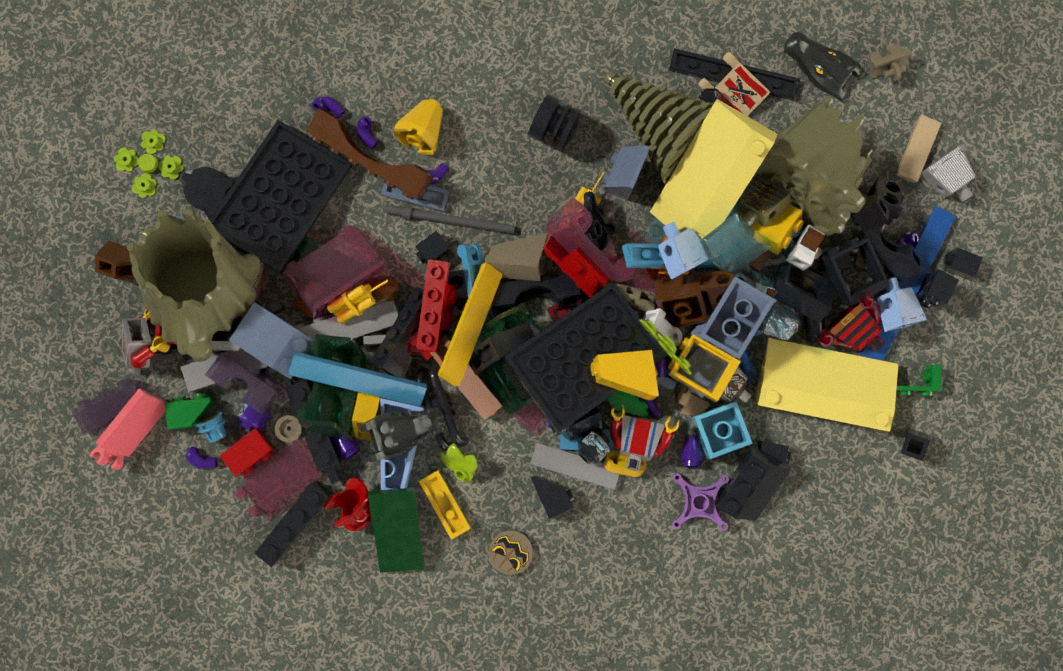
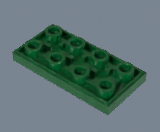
(396, 529)

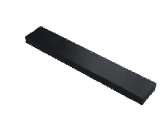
(717, 69)

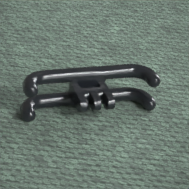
(440, 402)

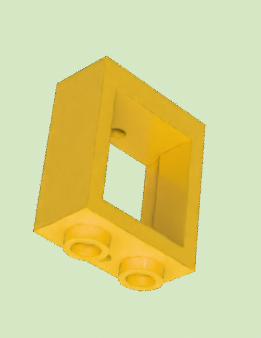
(723, 380)

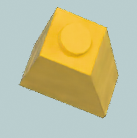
(627, 372)
(366, 408)

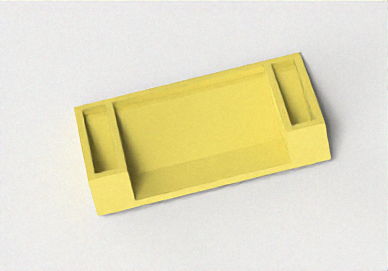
(714, 170)
(827, 384)

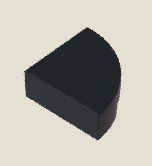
(265, 373)

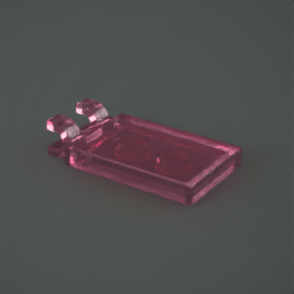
(279, 478)

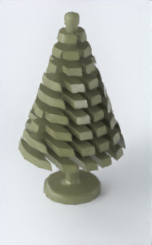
(659, 118)

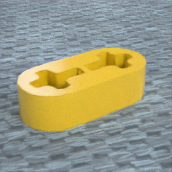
(620, 467)

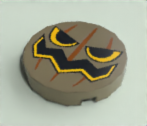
(510, 552)

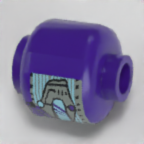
(252, 419)

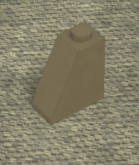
(519, 258)

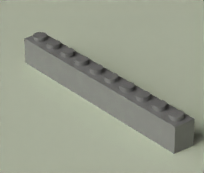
(373, 320)

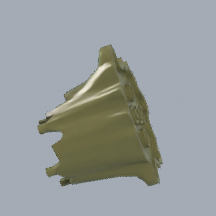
(820, 167)
(192, 281)

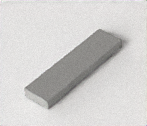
(573, 466)

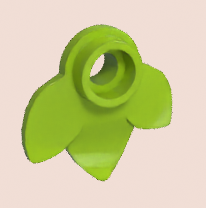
(463, 466)

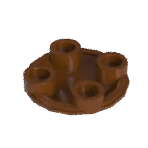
(385, 292)

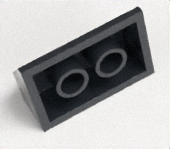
(752, 485)

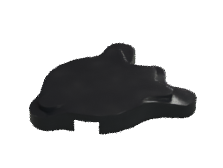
(205, 188)
(600, 229)

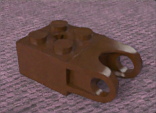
(690, 297)

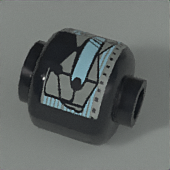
(593, 447)

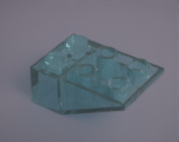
(734, 244)

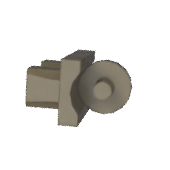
(889, 65)

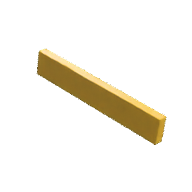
(470, 325)

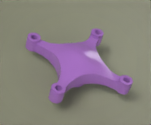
(700, 501)

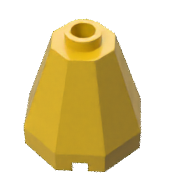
(421, 127)

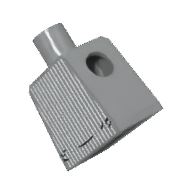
(951, 174)

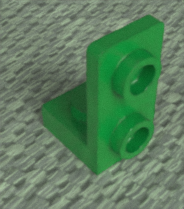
(931, 376)

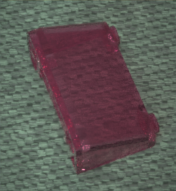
(569, 228)
(334, 269)

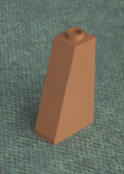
(471, 385)

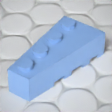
(397, 470)

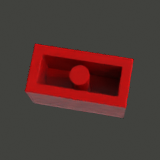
(247, 452)

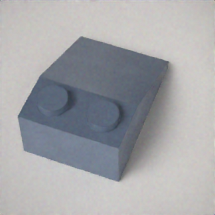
(625, 170)
(737, 317)
(270, 338)

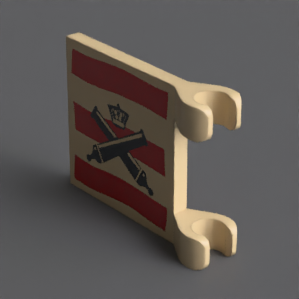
(739, 87)

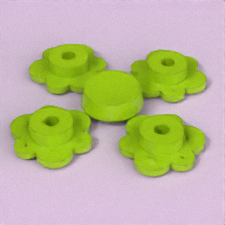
(148, 163)
(667, 345)

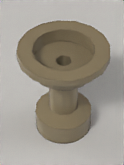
(288, 428)

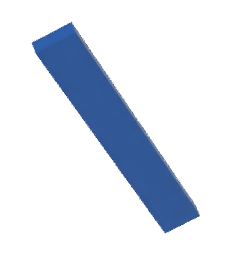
(927, 249)

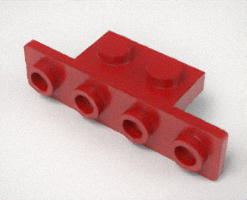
(577, 266)
(436, 305)

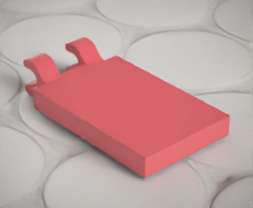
(128, 428)

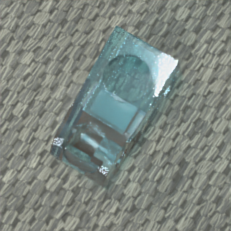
(654, 233)

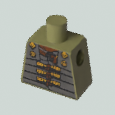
(763, 201)

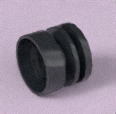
(554, 123)

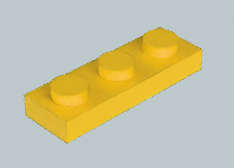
(444, 504)

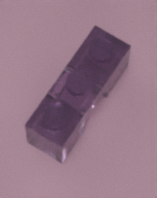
(227, 371)

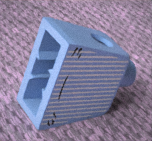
(681, 250)
(899, 307)

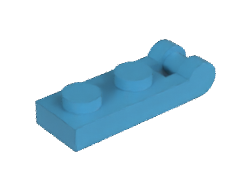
(470, 266)

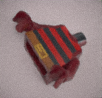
(856, 327)

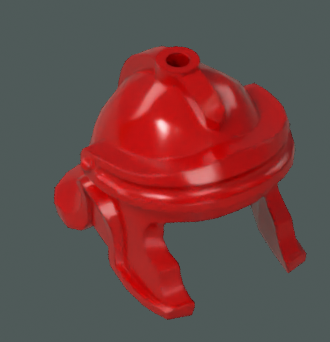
(353, 504)

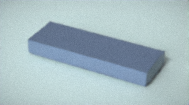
(434, 197)

